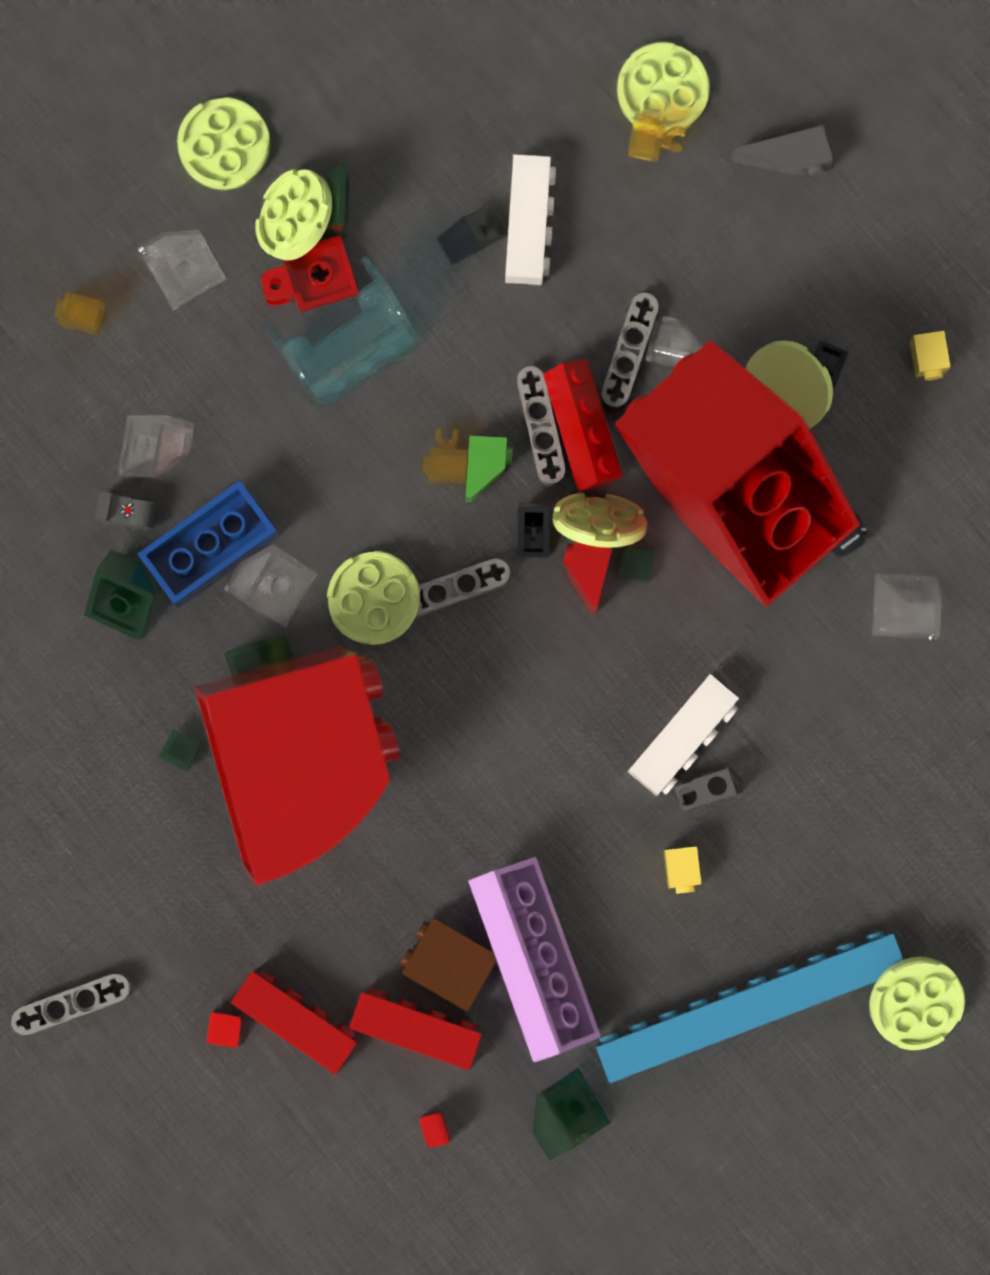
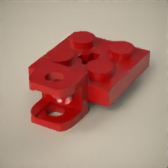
(298, 284)

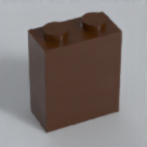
(448, 963)

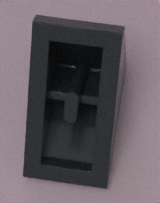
(470, 235)
(832, 358)
(533, 529)

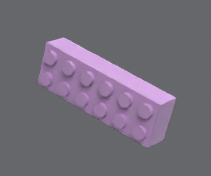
(534, 959)

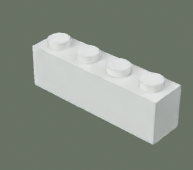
(528, 219)
(683, 735)

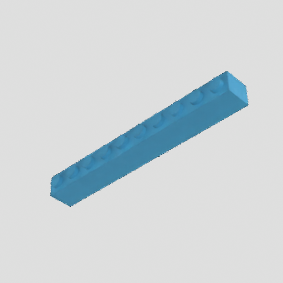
(747, 1008)

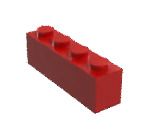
(582, 425)
(295, 1022)
(416, 1030)

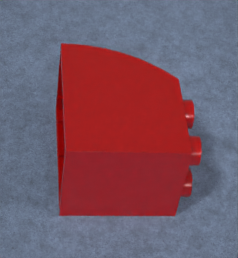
(739, 471)
(297, 755)

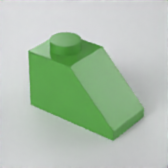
(485, 463)

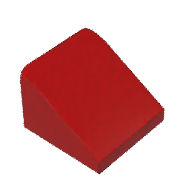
(224, 1029)
(435, 1129)

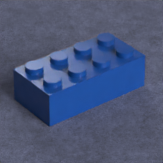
(208, 544)

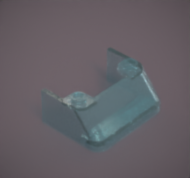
(353, 350)

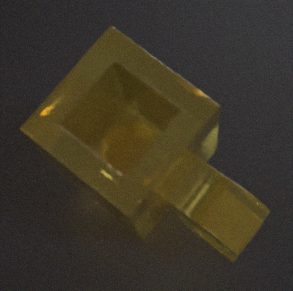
(649, 136)
(80, 313)
(446, 463)

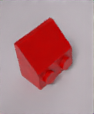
(587, 571)

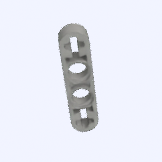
(627, 350)
(539, 426)
(454, 594)
(70, 1001)

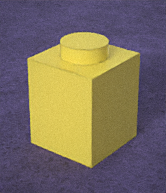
(930, 355)
(682, 869)

